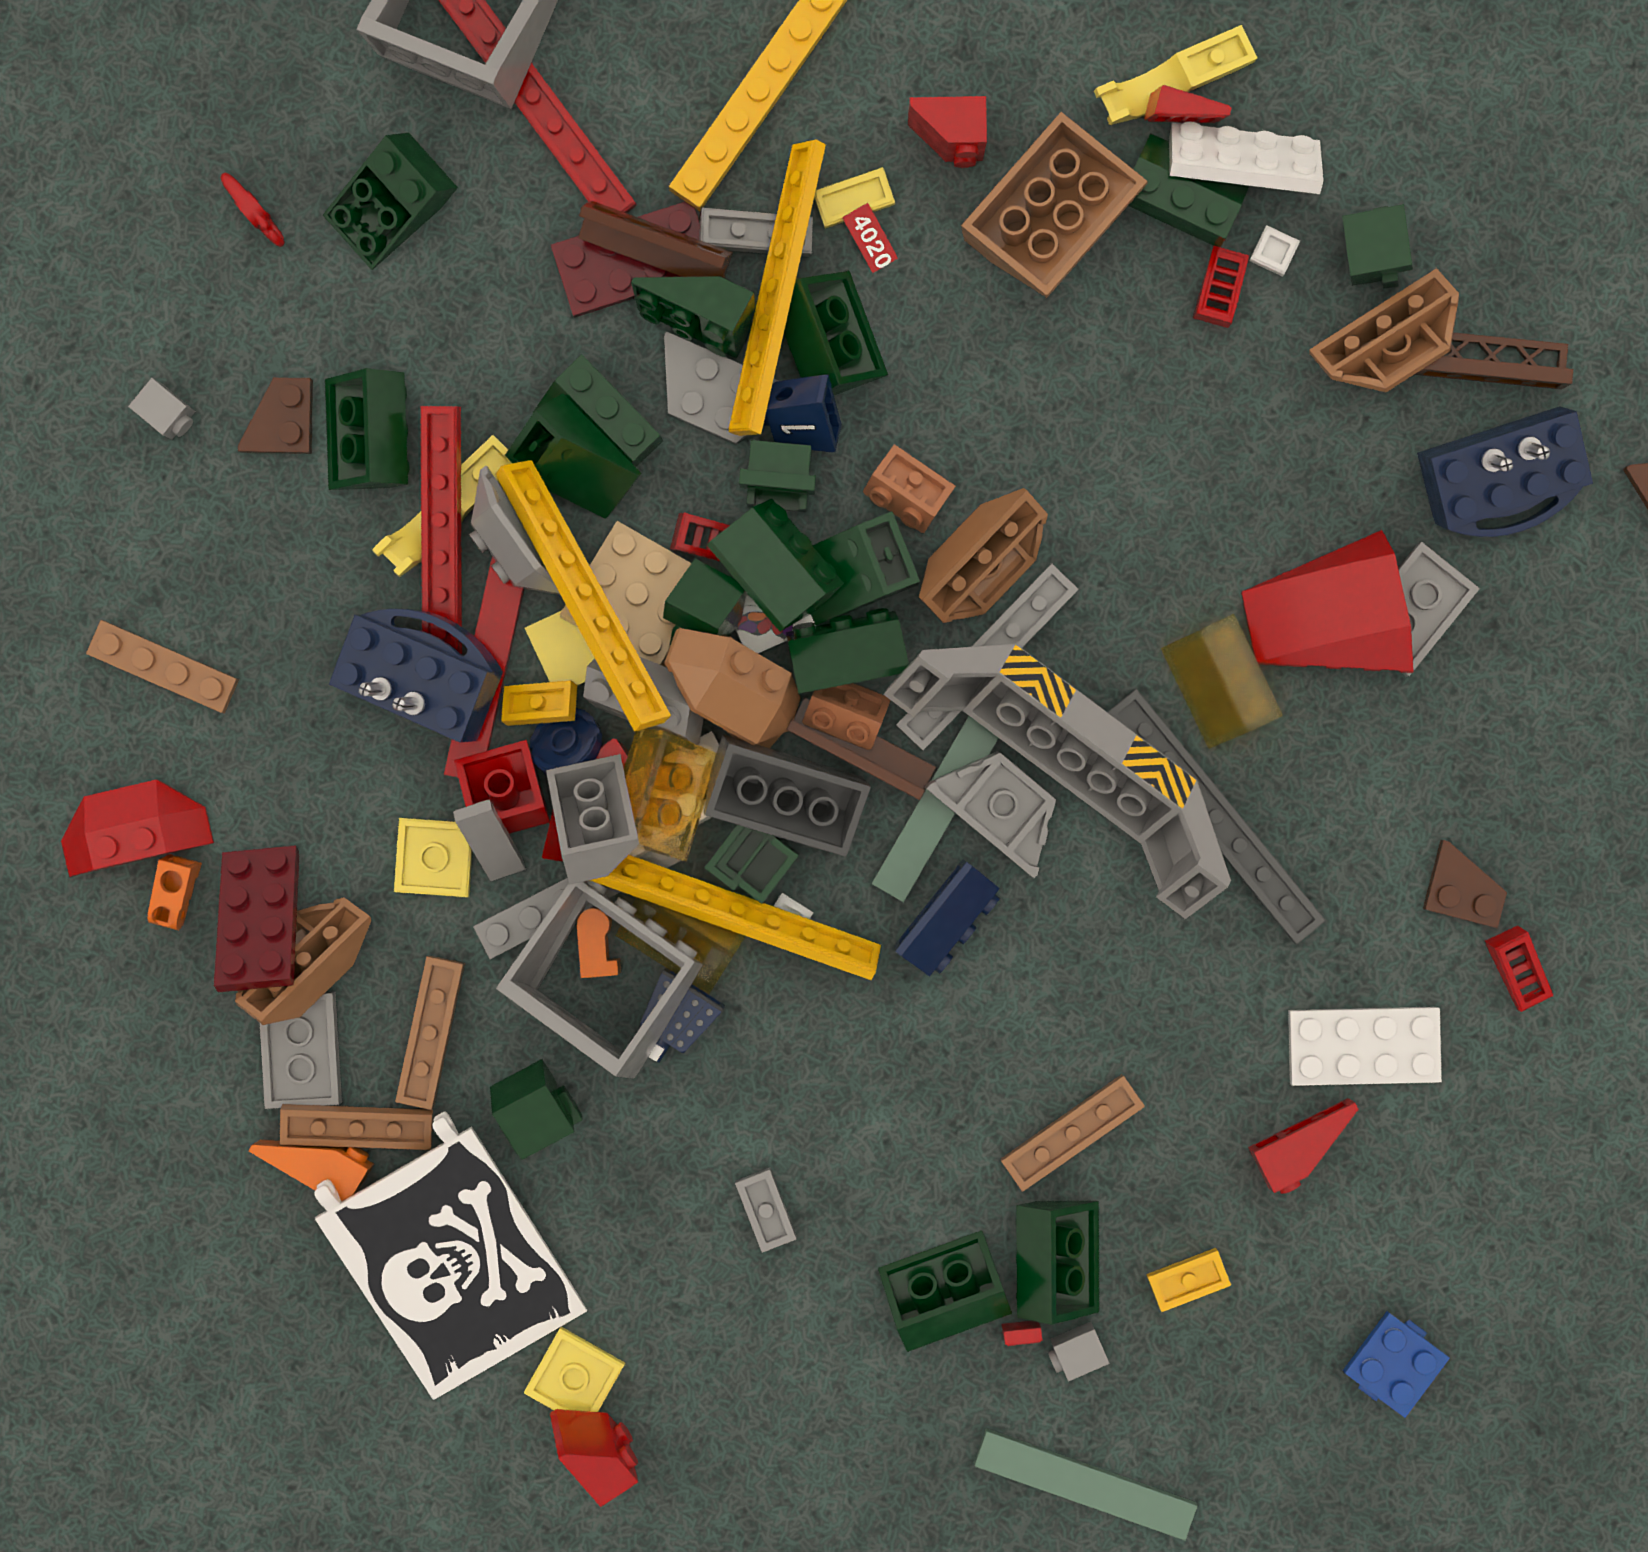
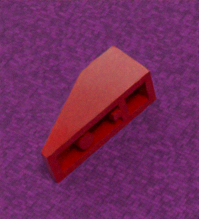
(1299, 1148)

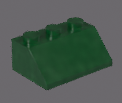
(1188, 204)
(832, 333)
(605, 409)
(366, 430)
(776, 564)
(847, 650)
(1057, 1260)
(944, 1291)

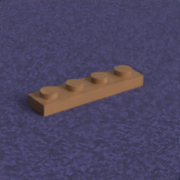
(162, 666)
(430, 1032)
(356, 1127)
(1072, 1132)

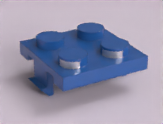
(1396, 1364)

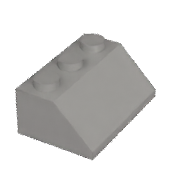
(682, 720)
(592, 817)

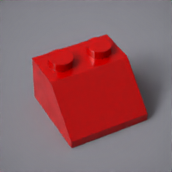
(951, 126)
(509, 781)
(595, 1452)

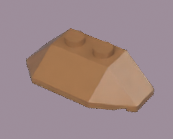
(1393, 337)
(984, 557)
(732, 685)
(324, 951)

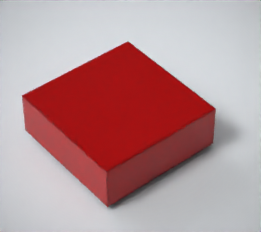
(1021, 1333)

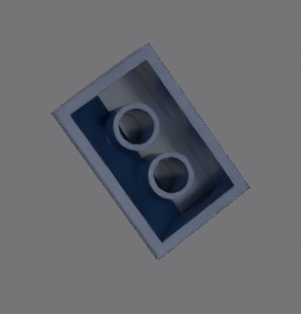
(947, 919)

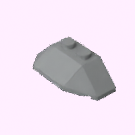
(506, 539)

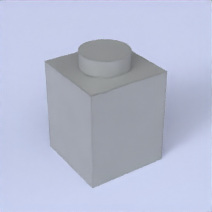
(163, 409)
(1077, 1352)

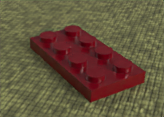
(602, 277)
(257, 919)

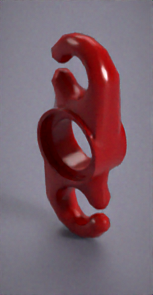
(252, 209)

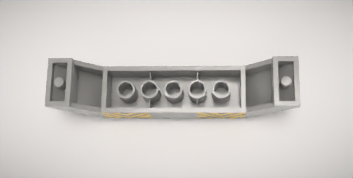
(1081, 751)

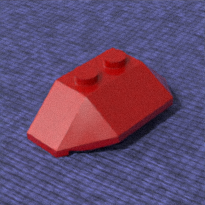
(133, 826)

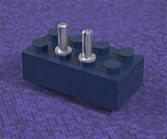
(1507, 473)
(419, 672)

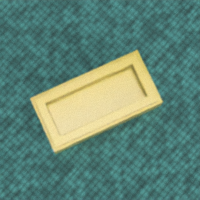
(848, 195)

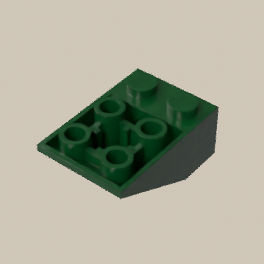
(389, 198)
(698, 309)
(574, 457)
(869, 562)

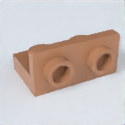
(908, 489)
(847, 713)

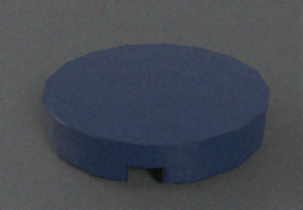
(566, 742)

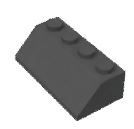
(785, 795)

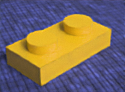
(539, 703)
(1188, 1279)

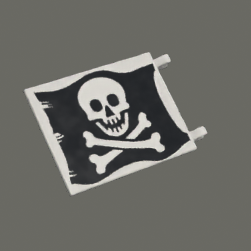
(449, 1260)

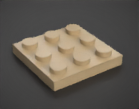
(637, 581)

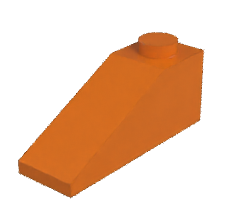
(313, 1164)

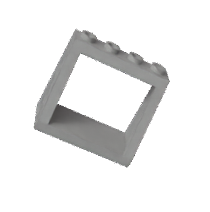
(495, 81)
(538, 955)

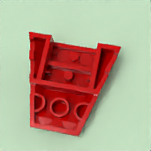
(1334, 612)

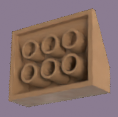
(1052, 206)

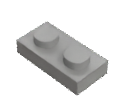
(766, 1210)

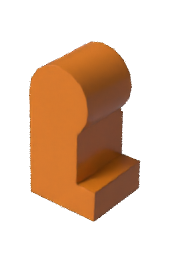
(172, 891)
(593, 945)

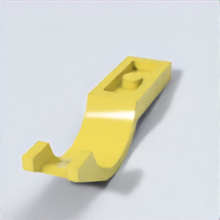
(1183, 71)
(404, 546)

